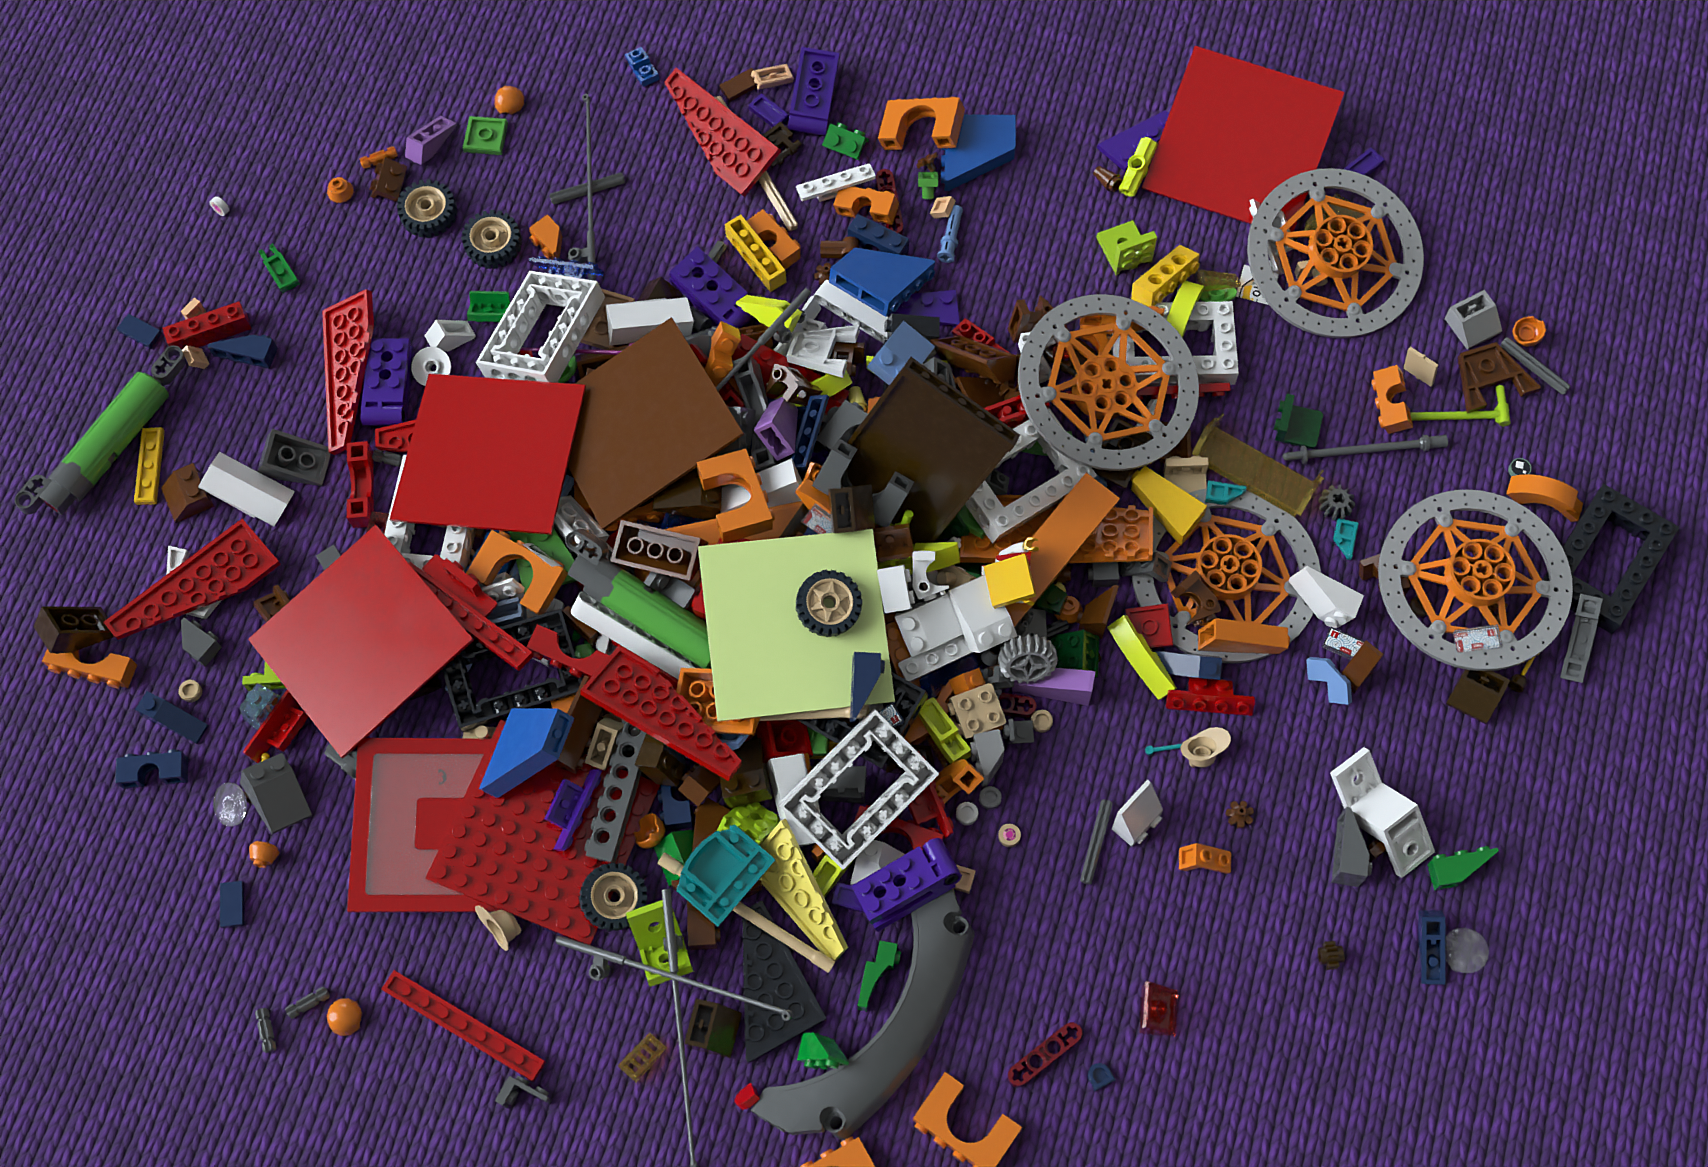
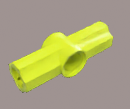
(1142, 157)

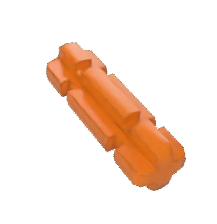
(378, 157)

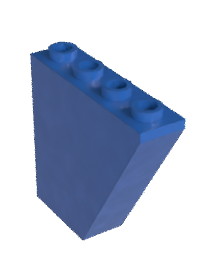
(981, 147)
(881, 277)
(526, 745)

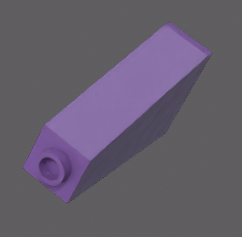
(778, 428)
(1062, 685)

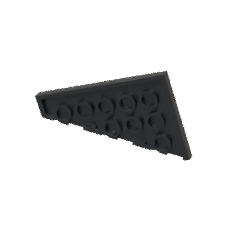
(776, 980)

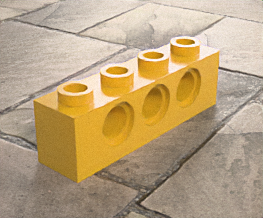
(755, 253)
(1165, 276)

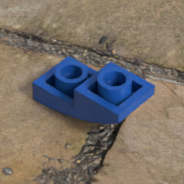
(642, 66)

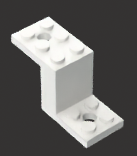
(1383, 812)

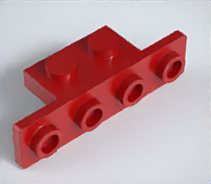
(459, 583)
(1210, 696)
(277, 728)
(930, 806)

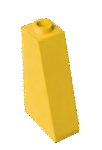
(1170, 504)

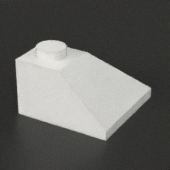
(872, 859)

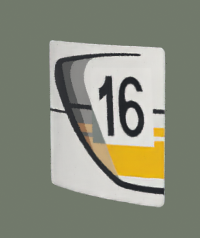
(1248, 287)
(541, 554)

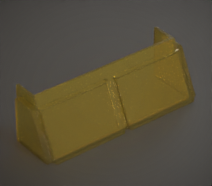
(1255, 470)

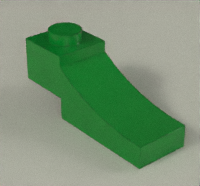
(886, 959)

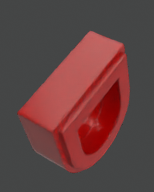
(747, 1097)

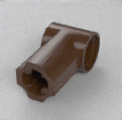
(838, 249)

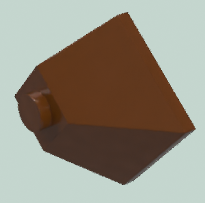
(1098, 612)

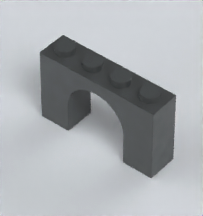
(841, 425)
(835, 475)

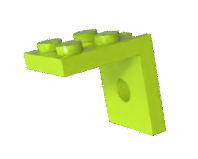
(1133, 249)
(752, 820)
(651, 941)

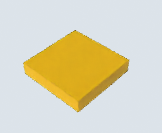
(1009, 581)

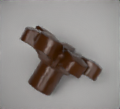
(928, 161)
(823, 273)
(1239, 814)

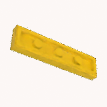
(149, 466)

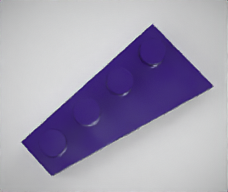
(1123, 145)
(933, 304)

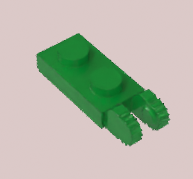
(279, 269)

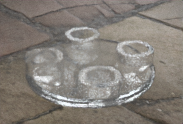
(1465, 950)

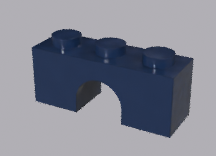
(873, 233)
(133, 768)
(675, 813)

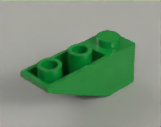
(1452, 870)
(820, 1052)

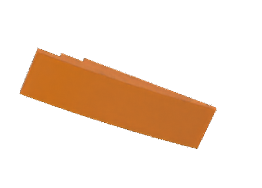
(1064, 535)

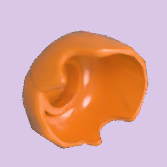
(509, 100)
(1529, 331)
(651, 831)
(344, 1016)

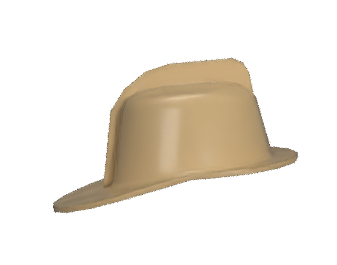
(1205, 746)
(500, 924)

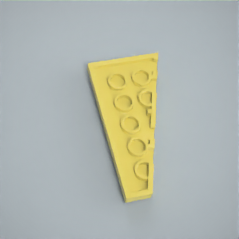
(798, 893)

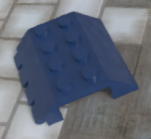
(808, 427)

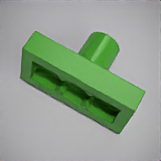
(927, 181)

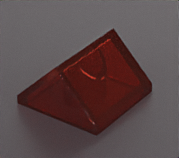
(1158, 1010)

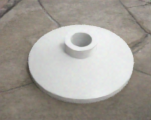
(425, 359)

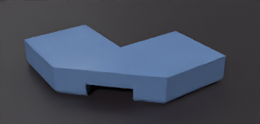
(1338, 686)

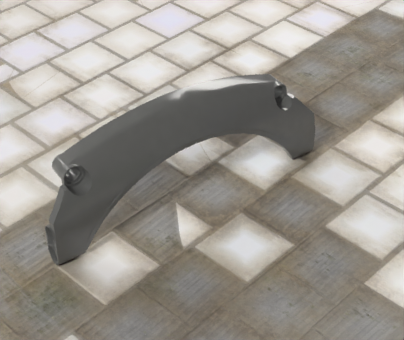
(881, 1066)

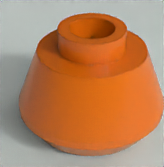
(339, 190)
(1070, 610)
(263, 853)

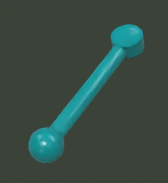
(1149, 749)

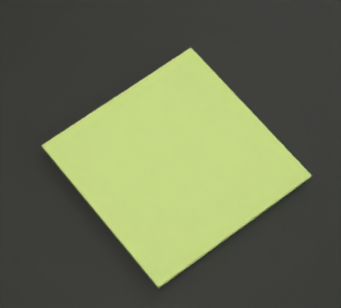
(757, 643)

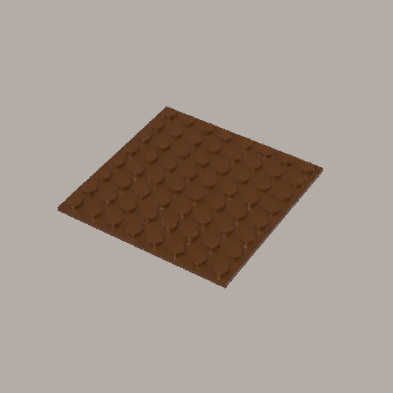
(646, 423)

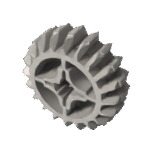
(1027, 658)

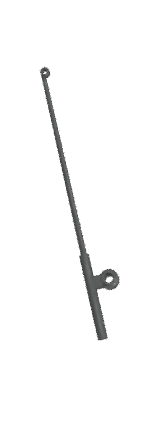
(588, 253)
(777, 330)
(672, 944)
(600, 969)

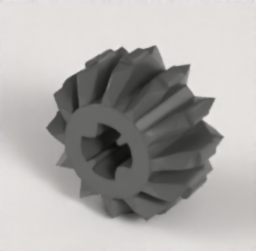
(1333, 495)

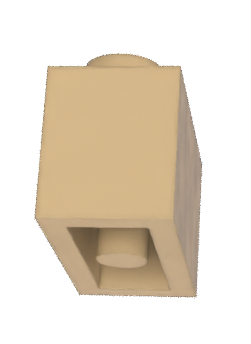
(603, 743)

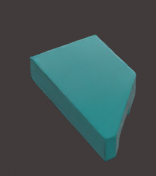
(1223, 493)
(1345, 536)

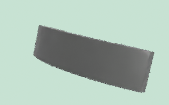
(1582, 638)

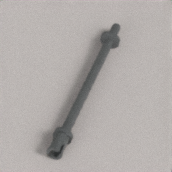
(1425, 443)

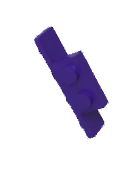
(569, 806)

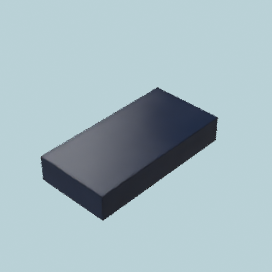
(139, 331)
(232, 904)

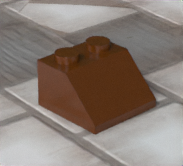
(184, 495)

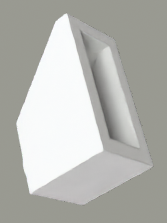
(449, 334)

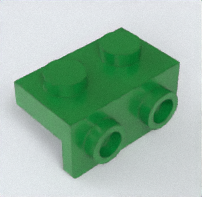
(845, 141)
(487, 305)

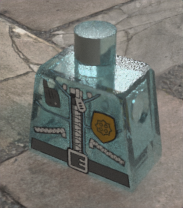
(258, 705)

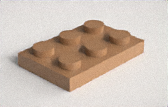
(597, 332)

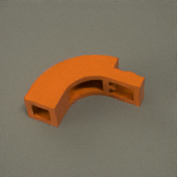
(1546, 491)
(957, 777)

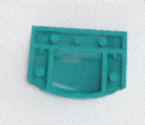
(722, 872)

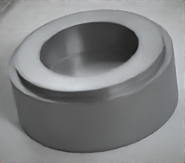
(990, 798)

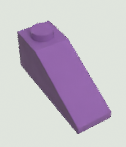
(428, 139)

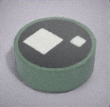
(1519, 467)

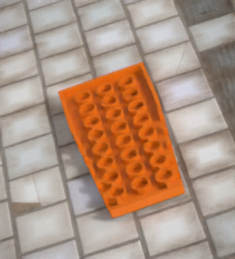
(1120, 537)

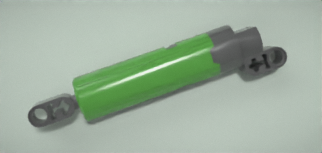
(104, 439)
(636, 600)

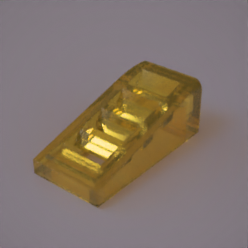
(1217, 280)
(635, 1076)

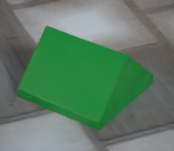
(678, 846)

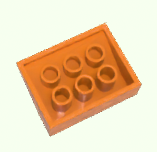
(698, 690)

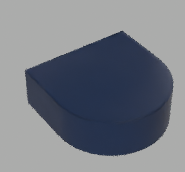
(1100, 1076)

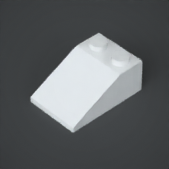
(895, 588)
(1326, 597)
(978, 619)
(928, 624)
(1138, 815)

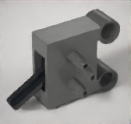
(1032, 623)

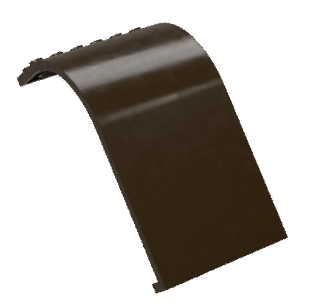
(931, 438)

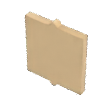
(1420, 366)

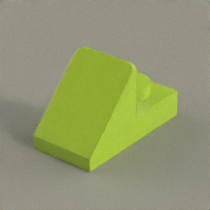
(268, 680)

